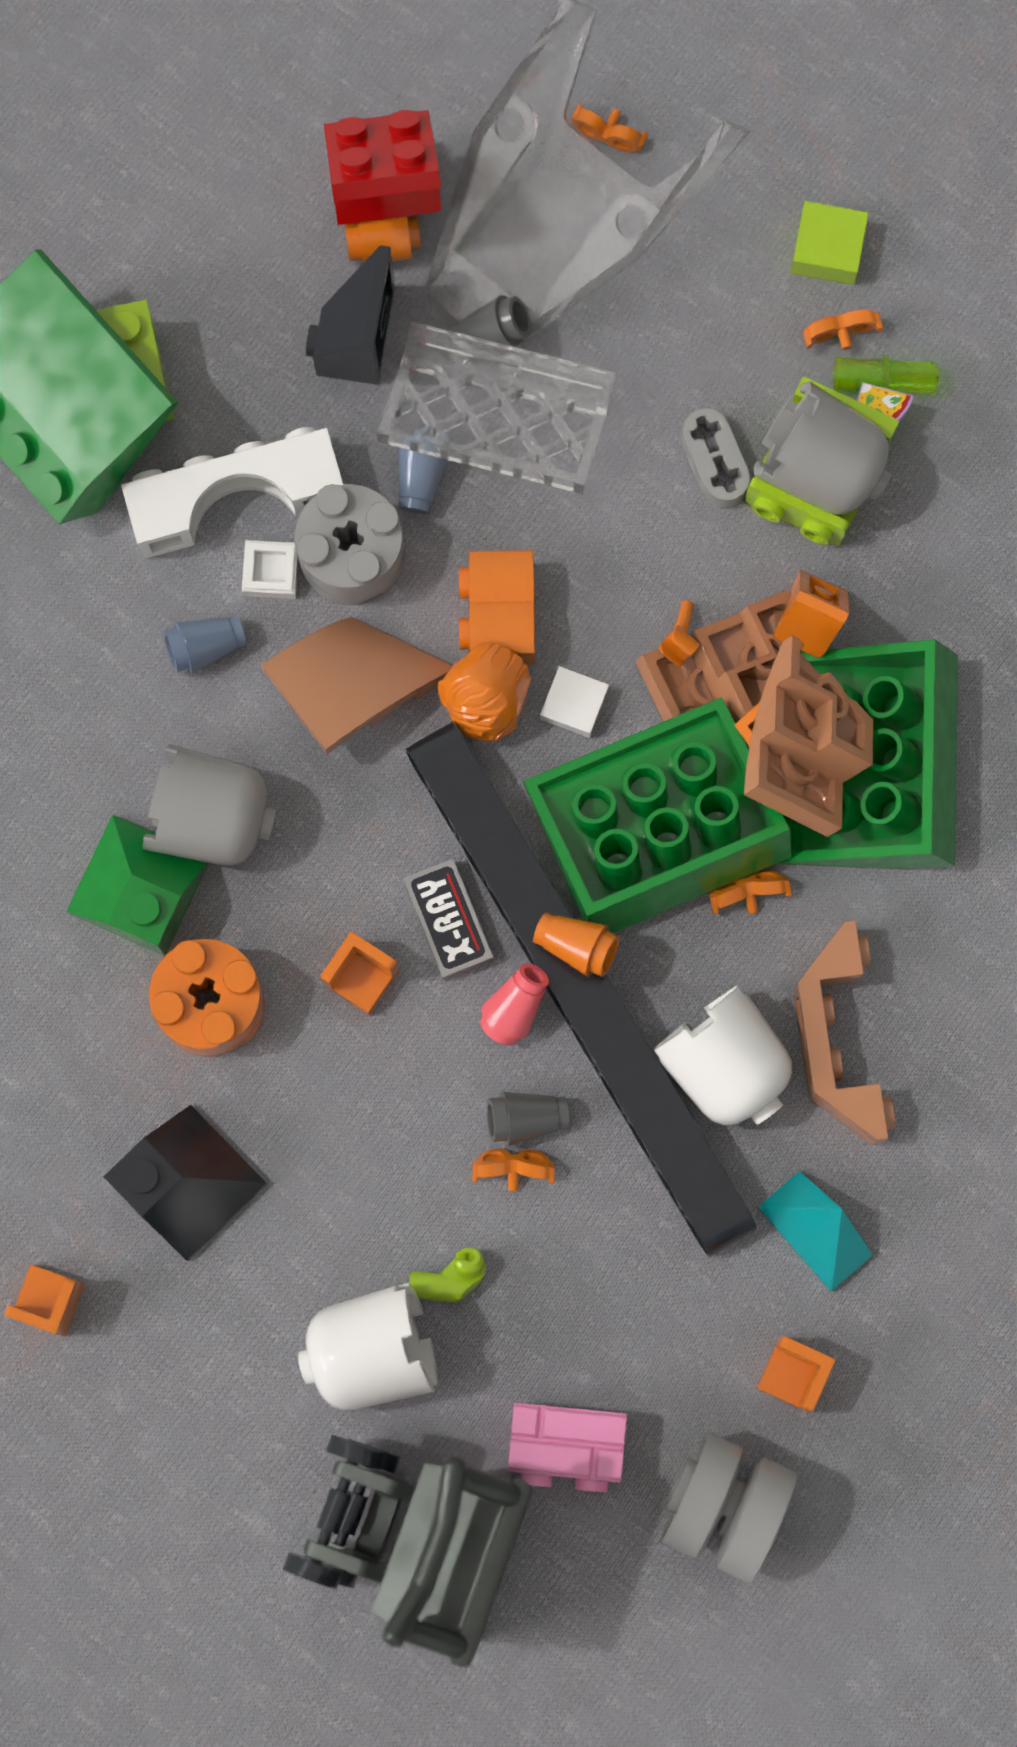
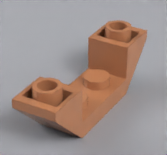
(856, 1107)

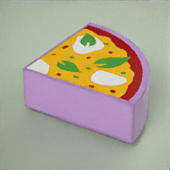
(885, 400)

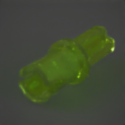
(888, 374)

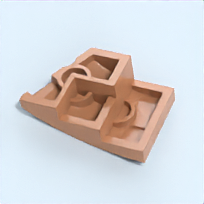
(728, 664)
(350, 678)
(806, 742)

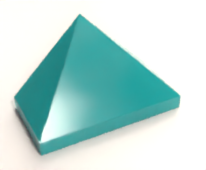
(816, 1230)

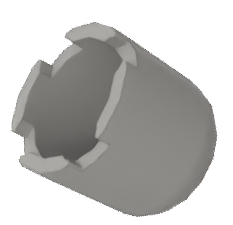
(825, 453)
(208, 809)

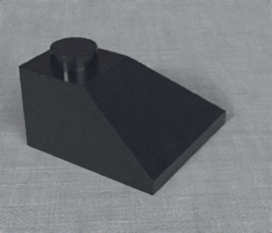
(355, 323)
(185, 1181)

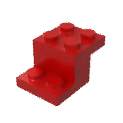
(383, 166)

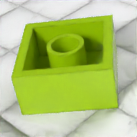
(829, 242)

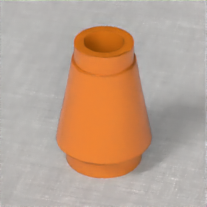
(577, 942)

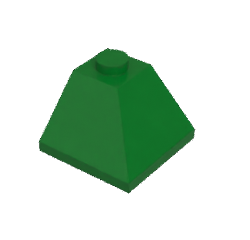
(136, 889)

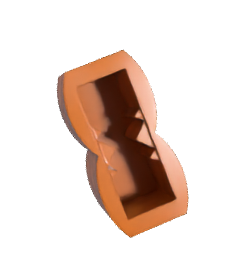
(500, 601)

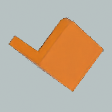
(360, 973)
(46, 1301)
(795, 1374)

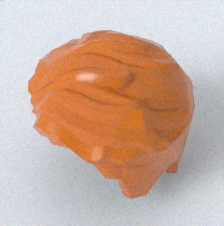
(486, 692)

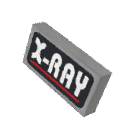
(448, 919)

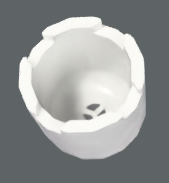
(729, 1061)
(369, 1350)

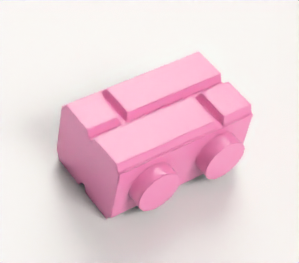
(567, 1444)

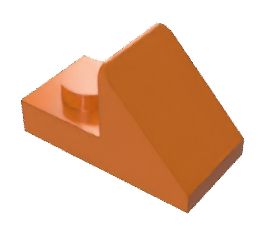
(813, 613)

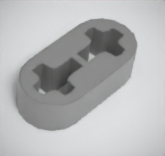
(704, 462)

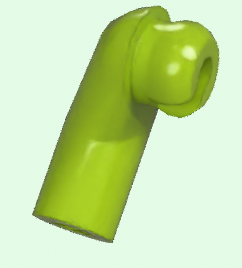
(454, 1281)

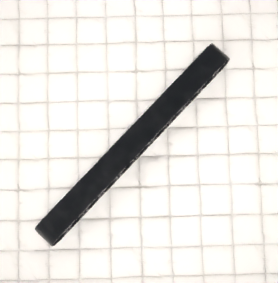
(586, 1003)

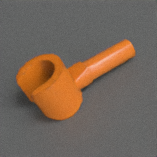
(678, 642)

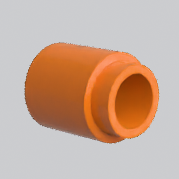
(398, 233)

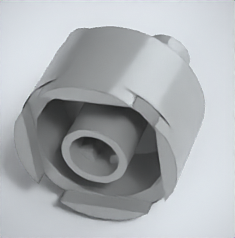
(335, 518)

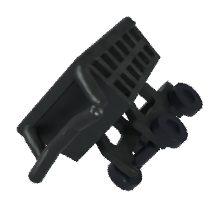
(445, 1556)

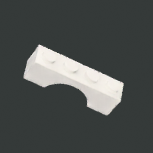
(171, 504)

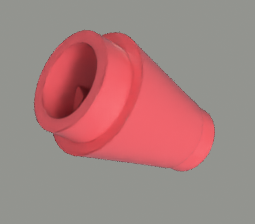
(513, 1007)

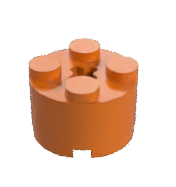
(194, 969)

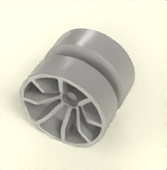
(744, 1512)

